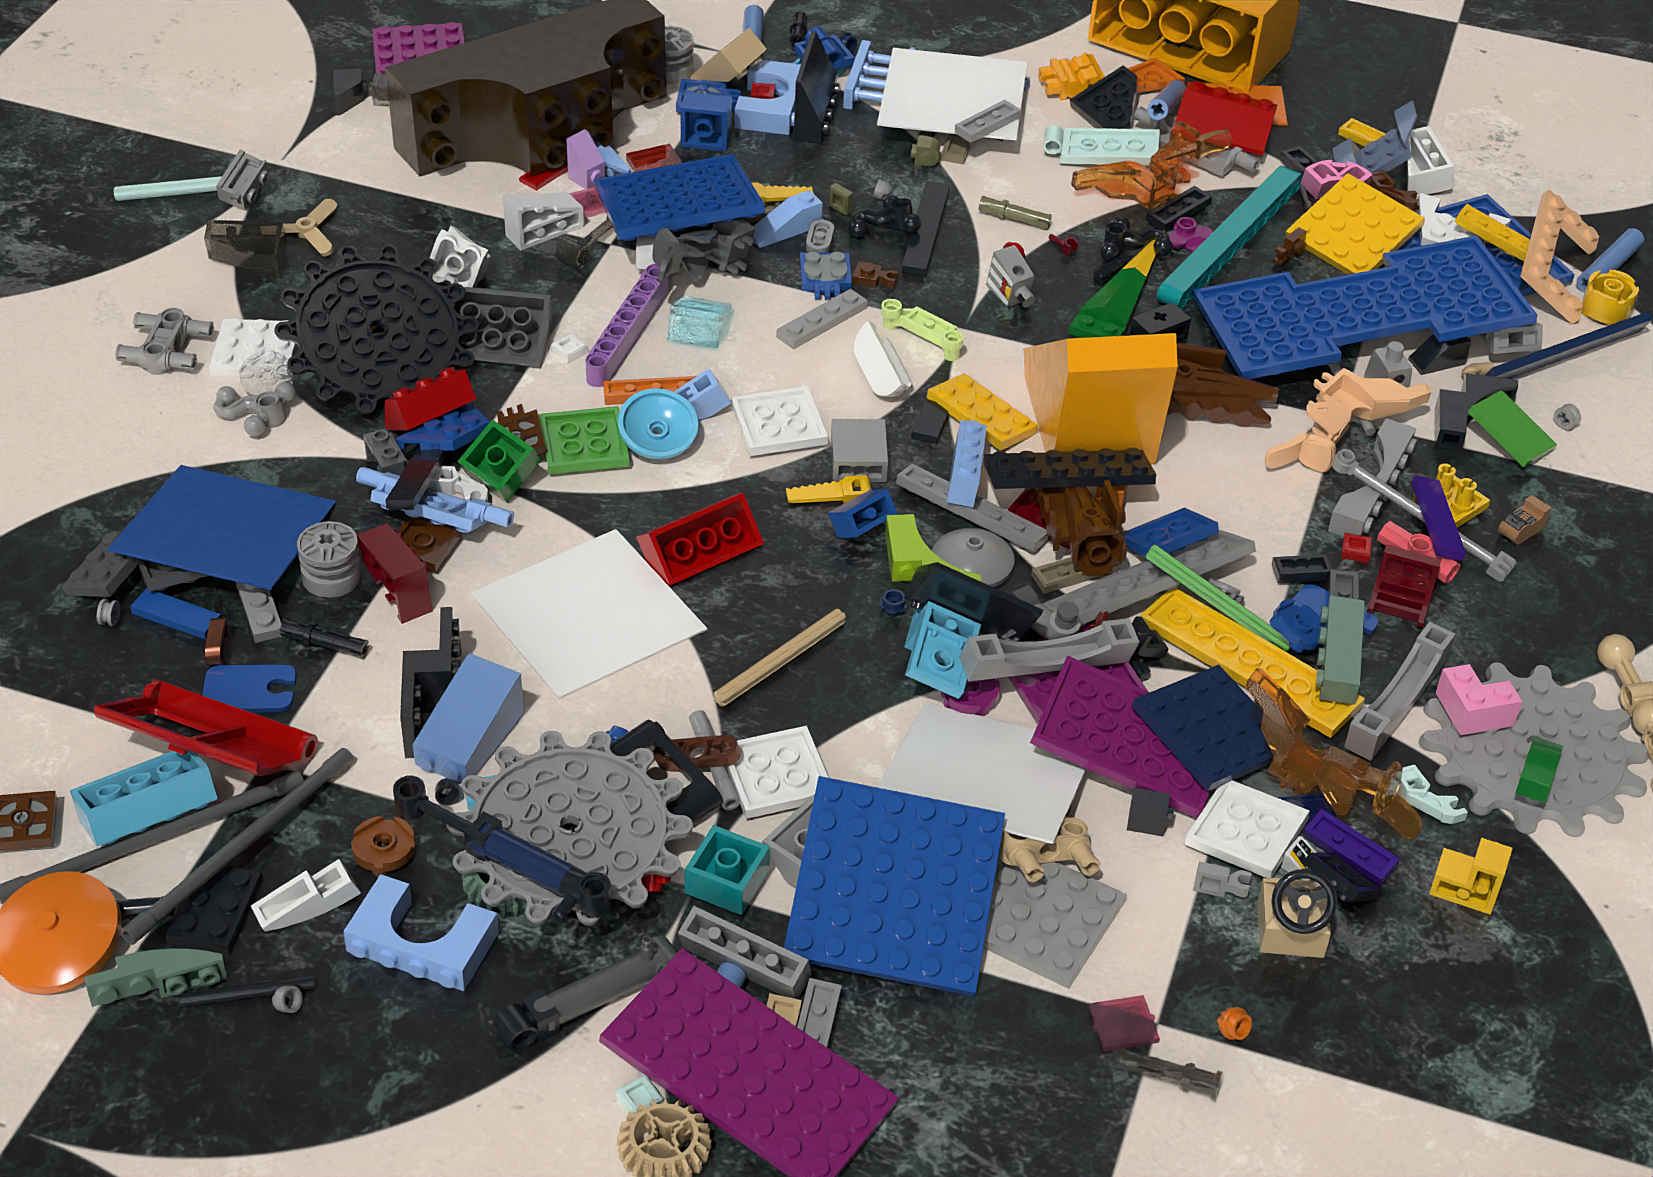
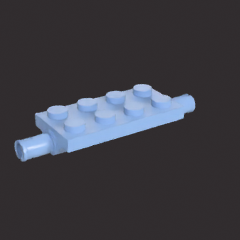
(438, 506)

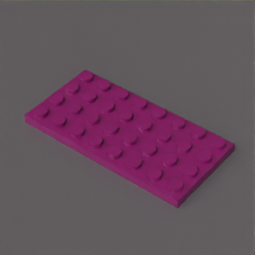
(748, 1070)

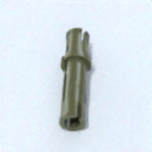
(1005, 209)

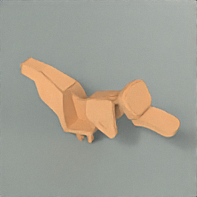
(1338, 400)

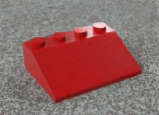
(1218, 109)

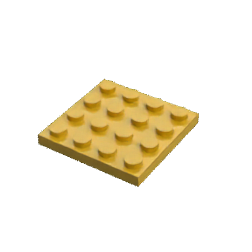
(1356, 226)

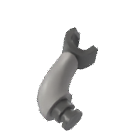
(1052, 624)

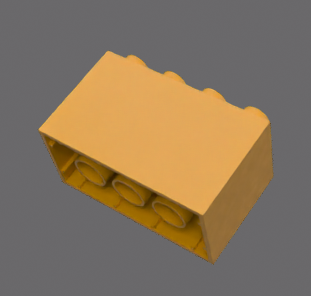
(1240, 35)

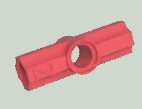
(1418, 543)

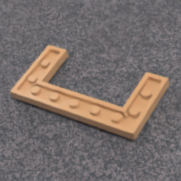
(1550, 218)

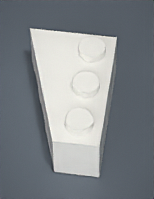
(1429, 166)
(540, 217)

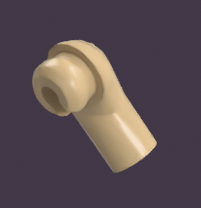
(1477, 368)

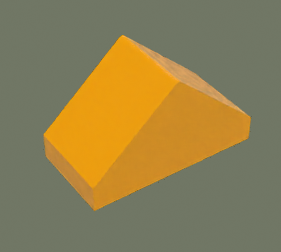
(1102, 391)

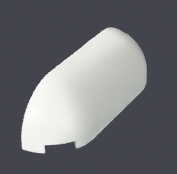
(880, 363)

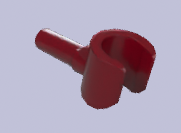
(1067, 245)

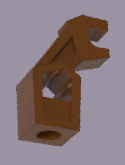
(1385, 184)

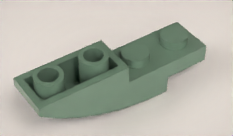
(165, 969)

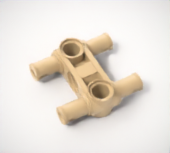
(1069, 844)

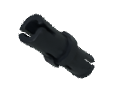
(798, 28)

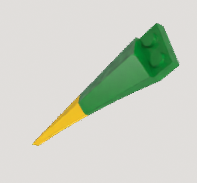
(1113, 305)

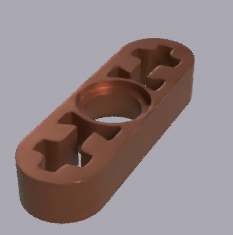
(709, 758)

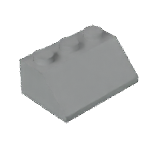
(788, 842)

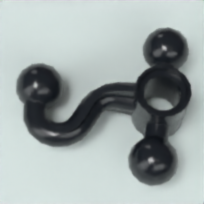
(896, 215)
(1120, 239)

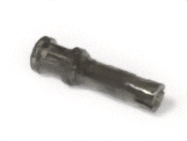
(1187, 1076)

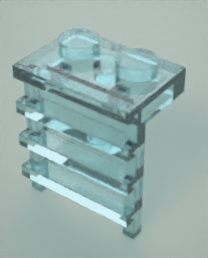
(697, 321)

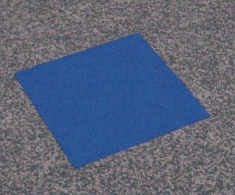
(222, 526)

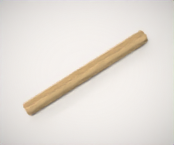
(779, 657)

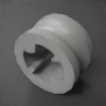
(1567, 416)
(108, 612)

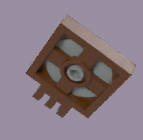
(525, 426)
(27, 820)

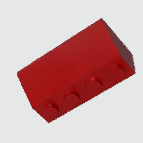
(701, 539)

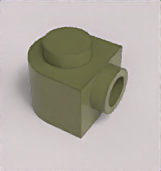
(926, 151)

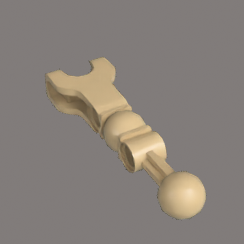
(1636, 696)

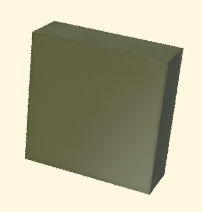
(841, 199)

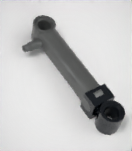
(545, 1013)

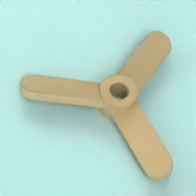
(308, 227)

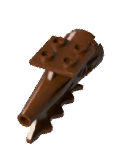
(1208, 391)
(1087, 524)

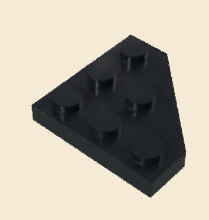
(1109, 101)

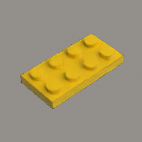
(971, 401)

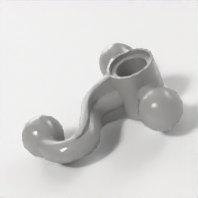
(266, 406)

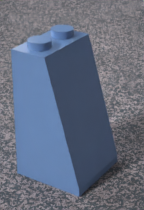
(470, 719)

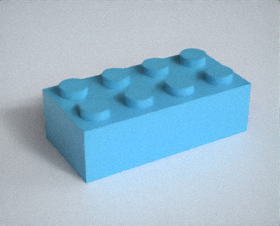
(143, 796)

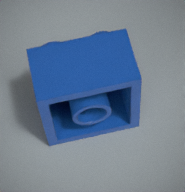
(705, 121)

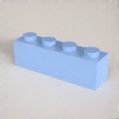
(966, 463)

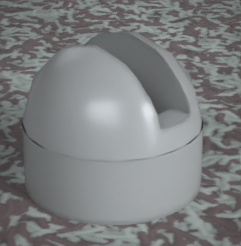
(882, 190)
(290, 994)

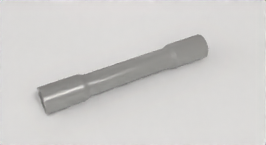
(725, 786)

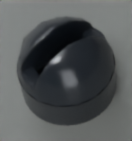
(452, 793)

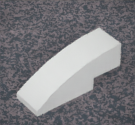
(644, 251)
(306, 897)

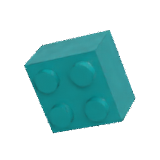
(727, 870)

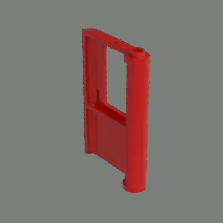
(230, 736)

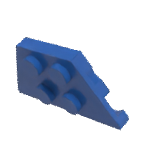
(447, 431)

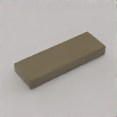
(1061, 575)

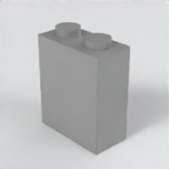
(859, 449)

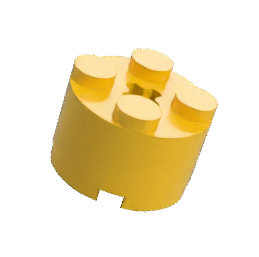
(1609, 297)

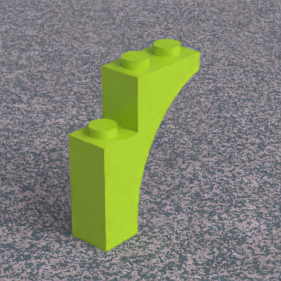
(908, 550)

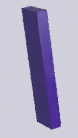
(1438, 518)

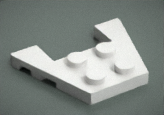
(1441, 226)

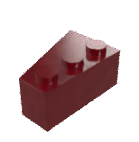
(398, 569)

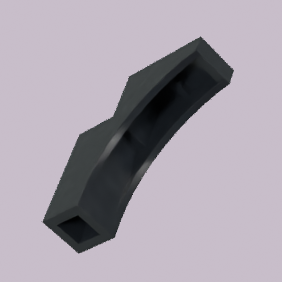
(1453, 407)

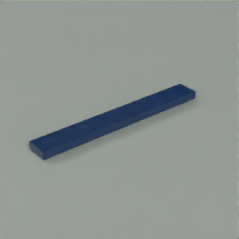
(1571, 347)

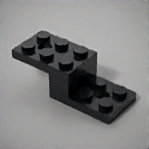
(427, 677)

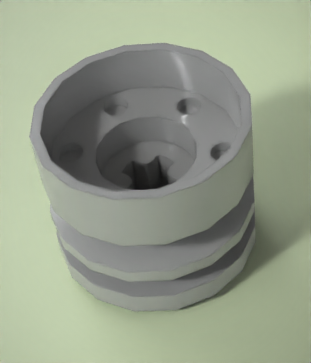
(679, 54)
(329, 559)

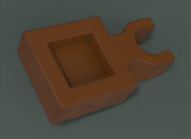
(1293, 246)
(871, 275)

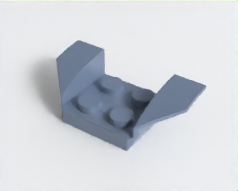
(1386, 151)

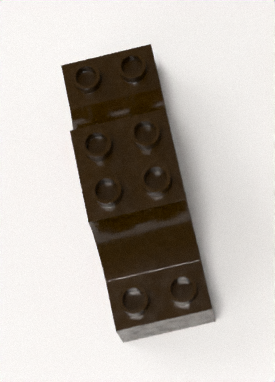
(528, 88)

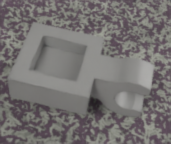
(1216, 880)

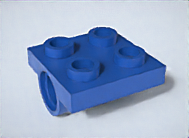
(835, 49)

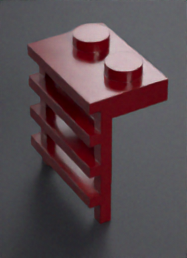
(1404, 584)

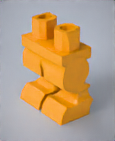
(1070, 77)

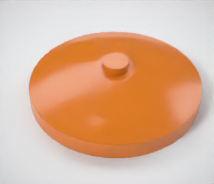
(57, 932)

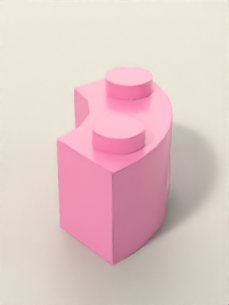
(1325, 174)

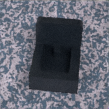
(1149, 640)

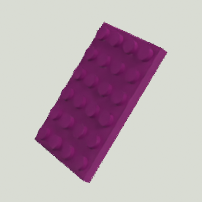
(1097, 728)

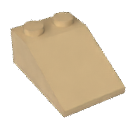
(732, 59)

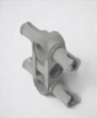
(164, 341)

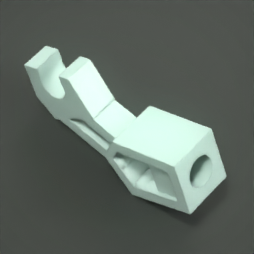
(1415, 791)

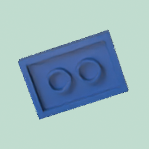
(1170, 532)

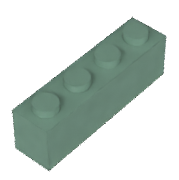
(1341, 649)

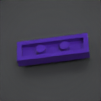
(1351, 846)

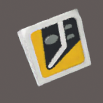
(1296, 855)

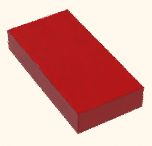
(540, 180)

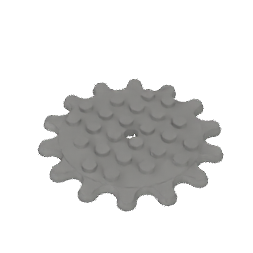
(1589, 767)
(606, 795)

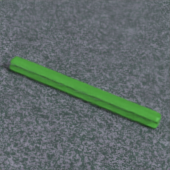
(1216, 597)

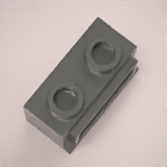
(384, 449)

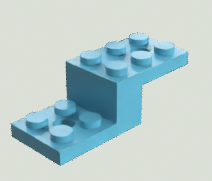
(939, 637)

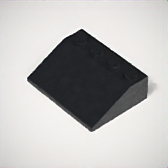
(814, 93)
(972, 599)

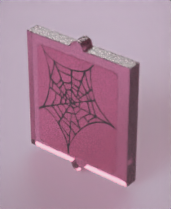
(590, 201)
(1123, 1023)

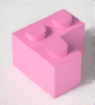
(1475, 705)

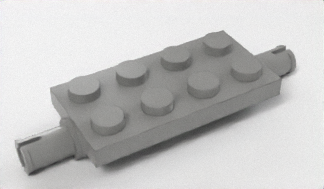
(1216, 162)

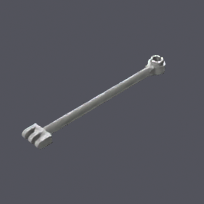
(1345, 463)

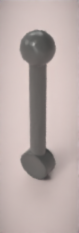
(1307, 203)

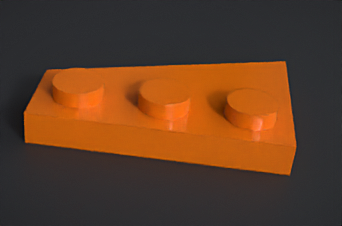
(1154, 75)

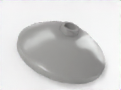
(978, 553)

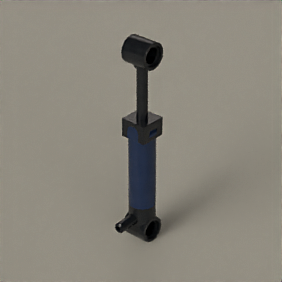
(488, 839)

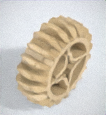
(667, 1130)

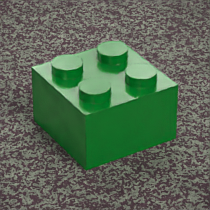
(499, 460)

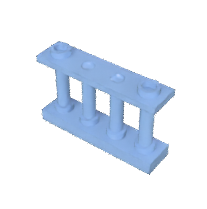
(860, 69)

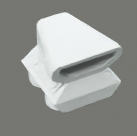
(459, 259)

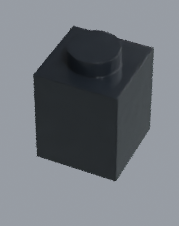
(1149, 812)

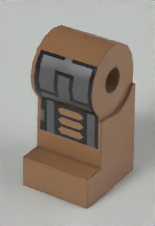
(1525, 520)

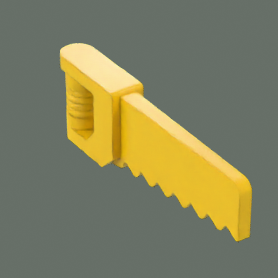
(778, 193)
(830, 491)

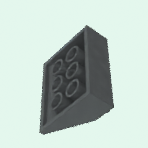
(511, 326)

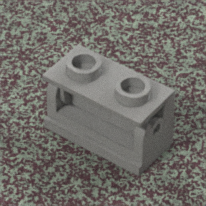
(242, 180)

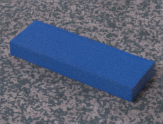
(173, 613)

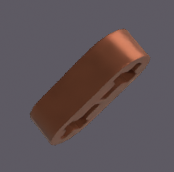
(216, 641)

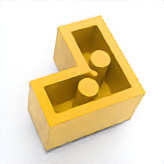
(1470, 879)

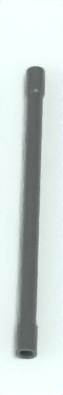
(275, 788)
(148, 919)

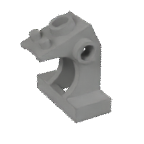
(1515, 339)

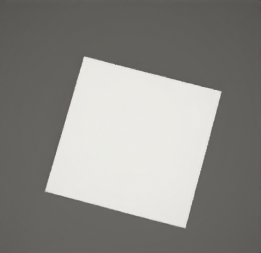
(943, 89)
(587, 613)
(985, 767)

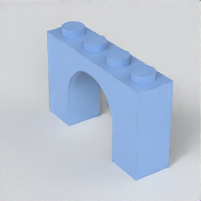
(769, 114)
(446, 961)

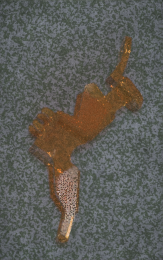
(1158, 181)
(1332, 770)

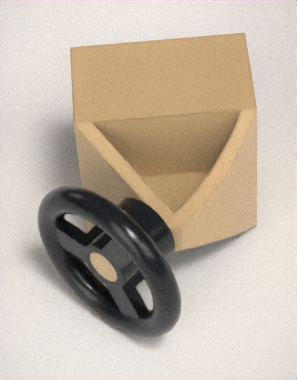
(1296, 914)

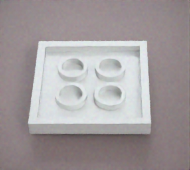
(240, 340)
(779, 421)
(776, 771)
(1247, 828)

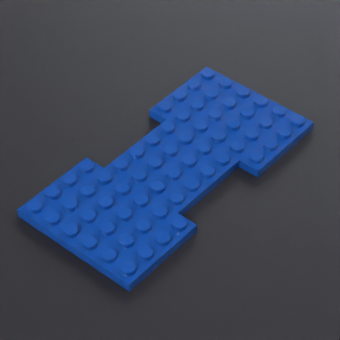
(1287, 326)

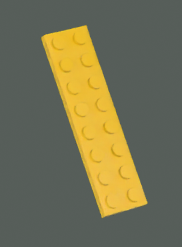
(1239, 652)

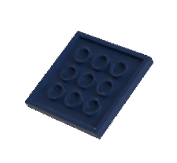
(1208, 726)

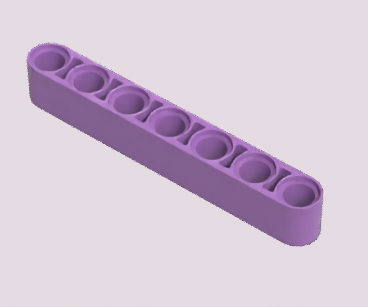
(625, 327)

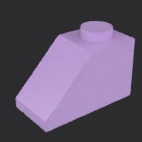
(584, 160)

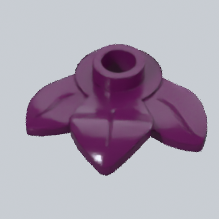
(1188, 234)

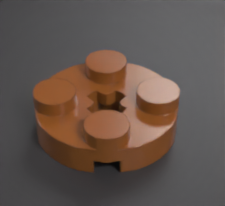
(388, 858)

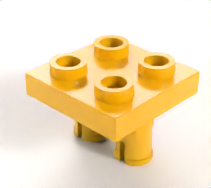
(1460, 495)

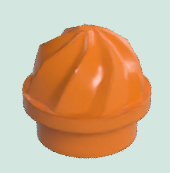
(1234, 1023)

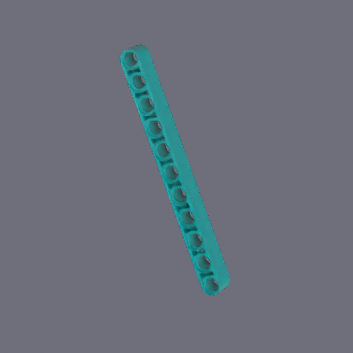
(1229, 237)

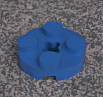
(1297, 625)

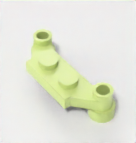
(924, 325)

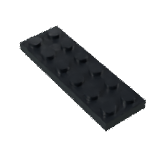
(1069, 468)

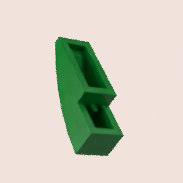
(1539, 769)

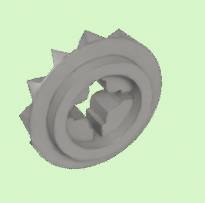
(1228, 589)

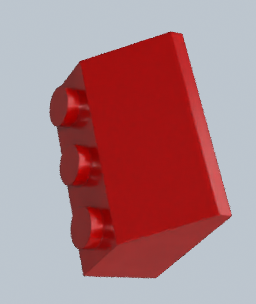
(428, 399)

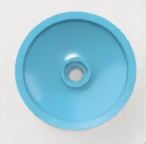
(662, 413)

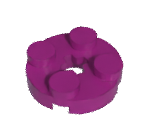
(975, 702)

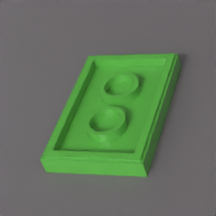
(1512, 428)

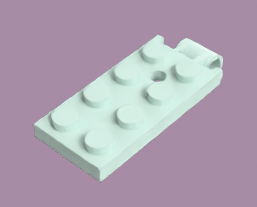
(1101, 145)

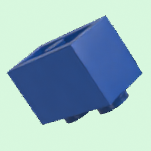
(862, 513)

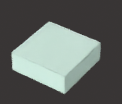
(638, 1092)

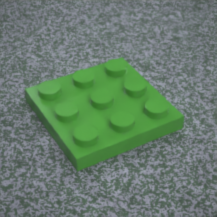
(583, 440)

